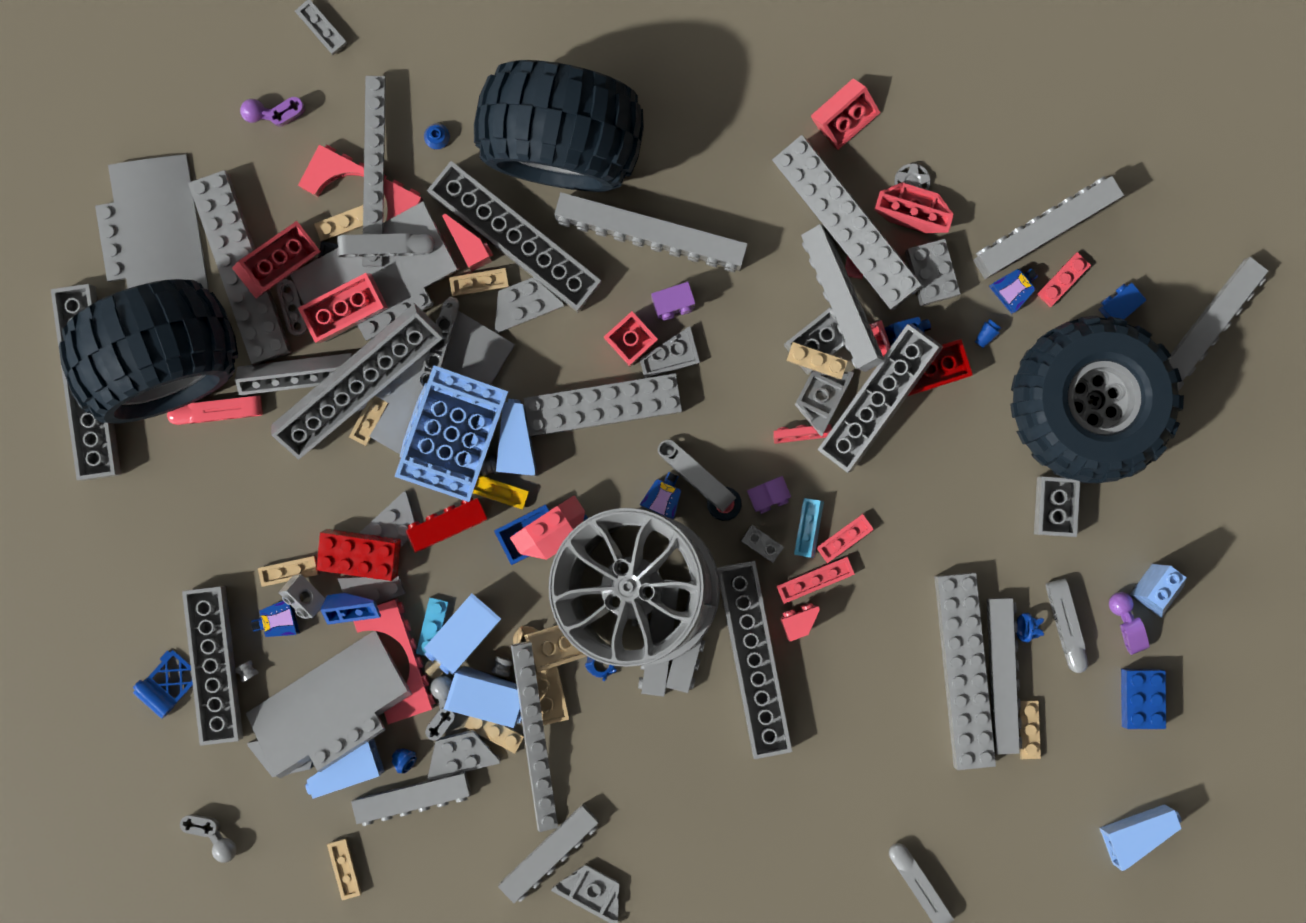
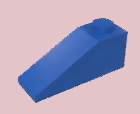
(348, 608)

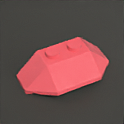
(914, 208)
(547, 533)

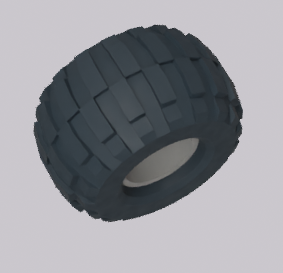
(559, 125)
(148, 350)
(1142, 408)

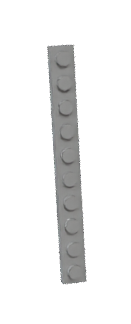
(374, 161)
(534, 736)

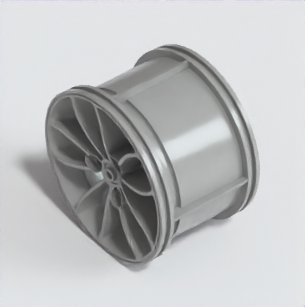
(630, 588)

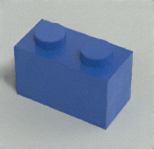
(1123, 303)

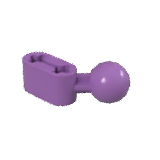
(253, 111)
(1132, 629)

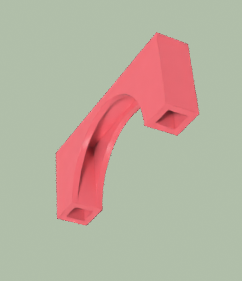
(328, 166)
(394, 624)

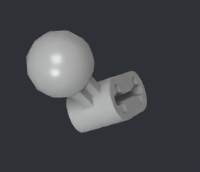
(440, 689)
(223, 848)

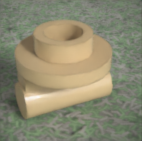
(432, 669)

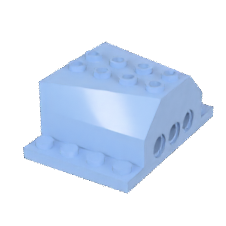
(450, 433)

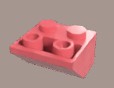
(799, 623)

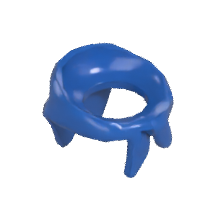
(1028, 627)
(604, 674)

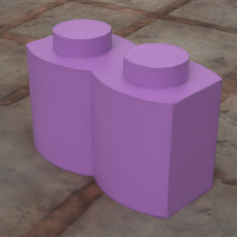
(769, 494)

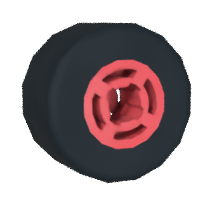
(730, 512)

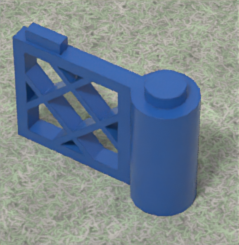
(154, 695)

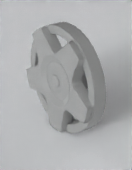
(913, 177)

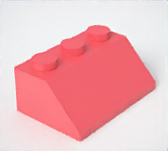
(845, 113)

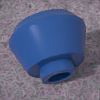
(440, 140)
(403, 760)

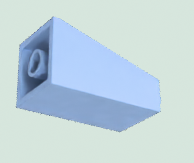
(515, 444)
(1159, 588)
(461, 634)
(484, 697)
(350, 770)
(1139, 834)

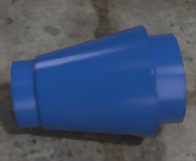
(987, 333)

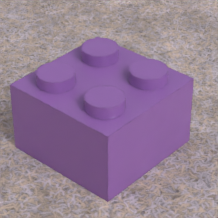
(673, 301)

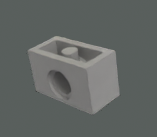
(762, 543)
(312, 598)

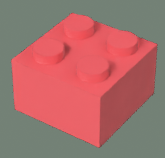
(630, 339)

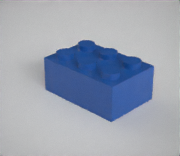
(508, 530)
(1143, 698)

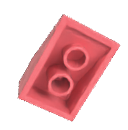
(471, 247)

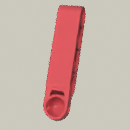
(216, 410)

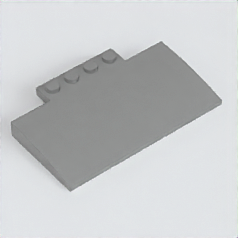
(152, 223)
(400, 279)
(471, 353)
(329, 708)

